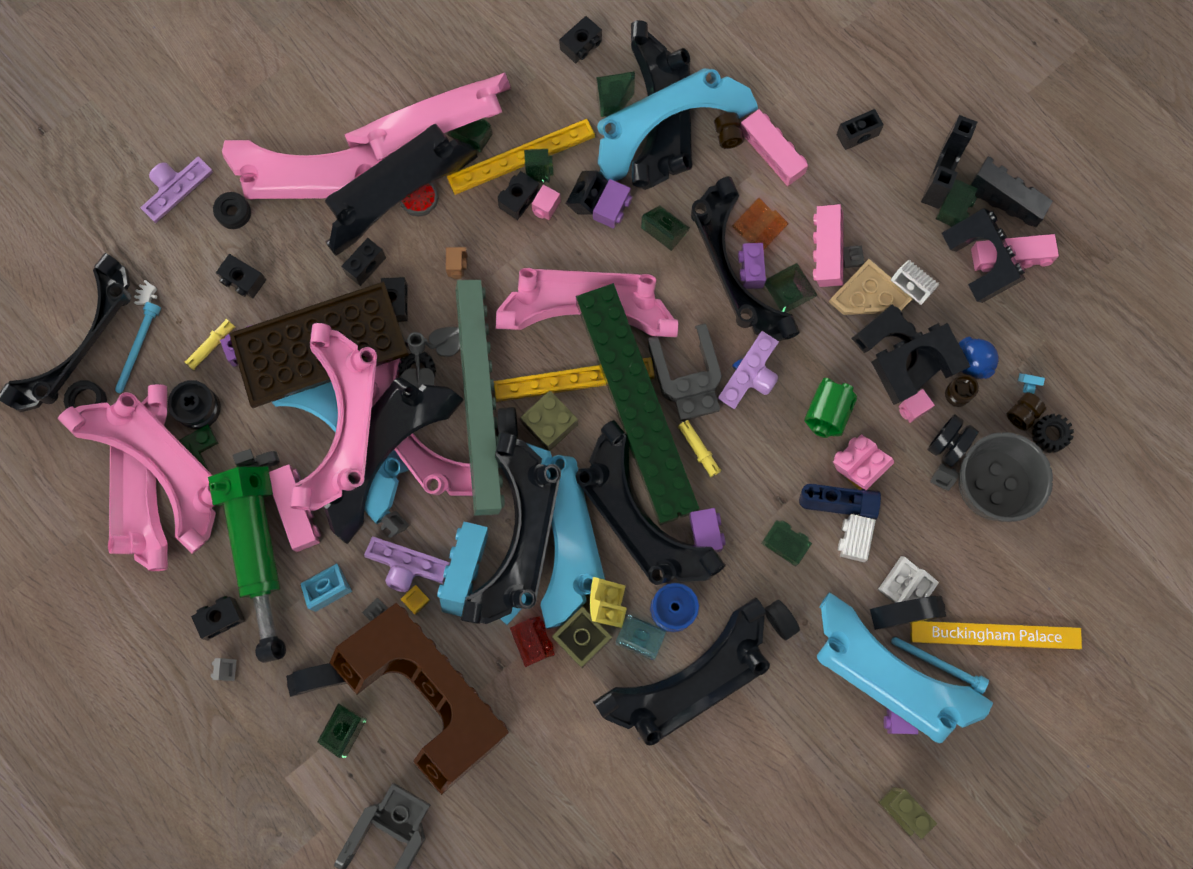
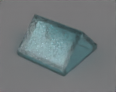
(640, 637)

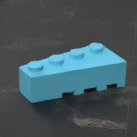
(462, 568)

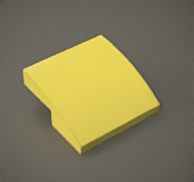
(606, 602)

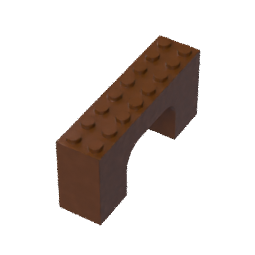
(399, 646)

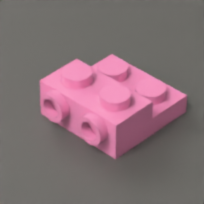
(862, 462)

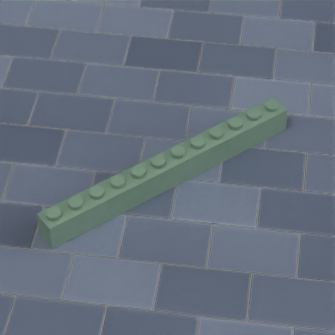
(478, 398)

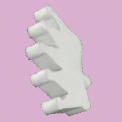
(146, 294)

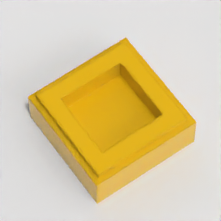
(415, 599)

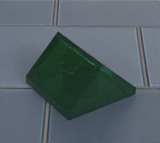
(664, 227)
(341, 731)

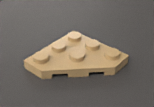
(869, 292)

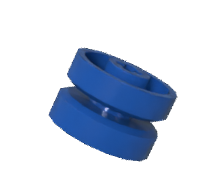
(682, 598)

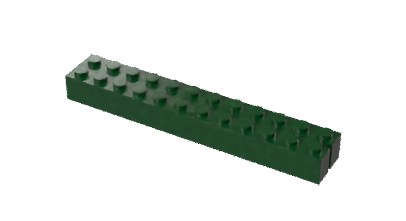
(636, 404)

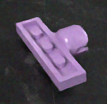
(173, 186)
(751, 372)
(404, 564)

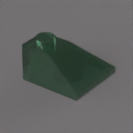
(614, 92)
(790, 288)

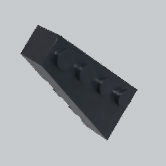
(1010, 194)

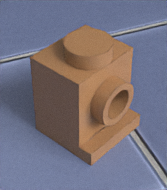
(456, 261)

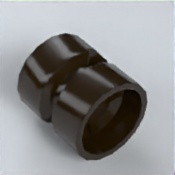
(729, 129)
(961, 390)
(1026, 411)

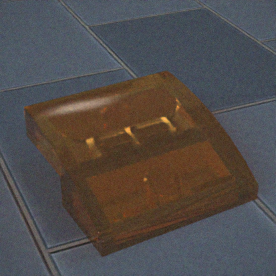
(760, 224)

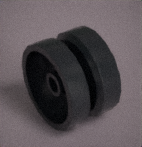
(194, 404)
(955, 442)

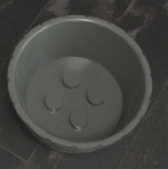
(1005, 478)

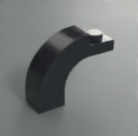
(908, 612)
(313, 679)

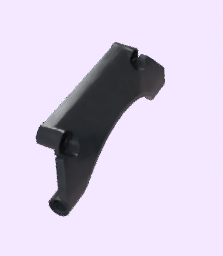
(669, 141)
(392, 180)
(717, 206)
(30, 393)
(393, 418)
(616, 500)
(534, 508)
(718, 673)

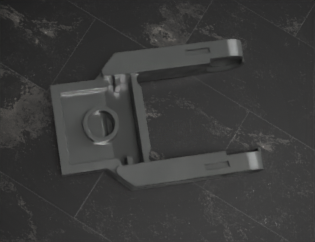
(691, 393)
(396, 815)

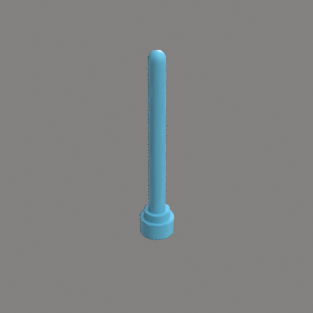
(150, 312)
(977, 683)

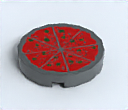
(421, 201)

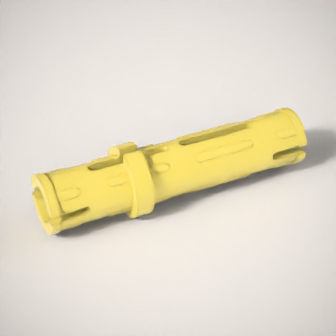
(209, 344)
(704, 456)

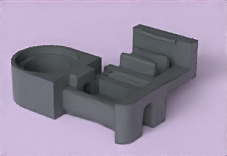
(246, 459)

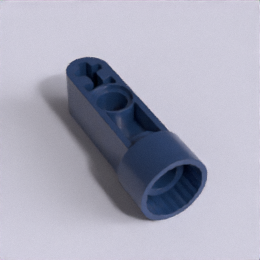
(864, 502)

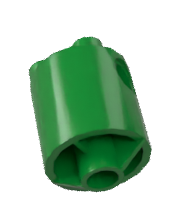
(830, 408)

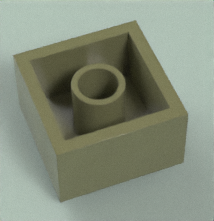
(549, 421)
(582, 637)

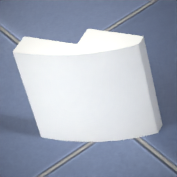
(907, 582)

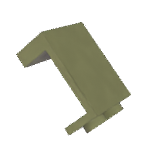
(907, 812)

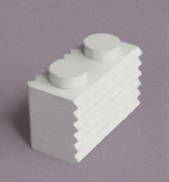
(914, 282)
(856, 538)

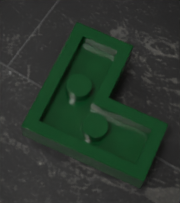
(199, 442)

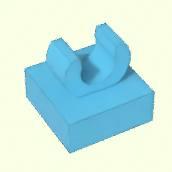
(1030, 382)

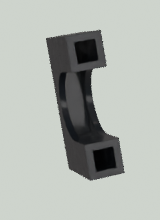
(944, 170)
(1006, 269)
(892, 323)
(938, 342)

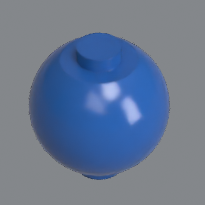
(981, 357)

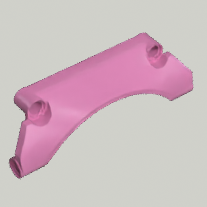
(446, 110)
(288, 176)
(554, 294)
(353, 389)
(140, 434)
(419, 459)
(133, 500)

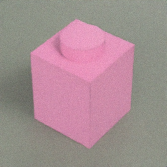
(545, 202)
(916, 406)

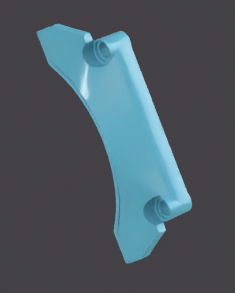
(637, 120)
(323, 404)
(575, 545)
(868, 665)

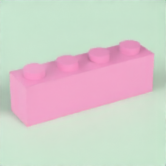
(773, 147)
(829, 246)
(1029, 251)
(297, 523)

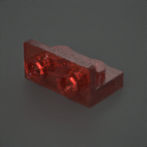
(532, 641)

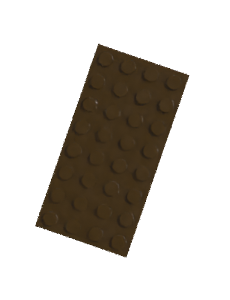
(277, 352)

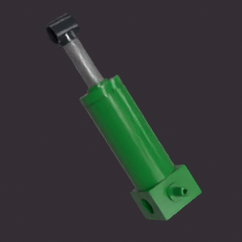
(242, 496)

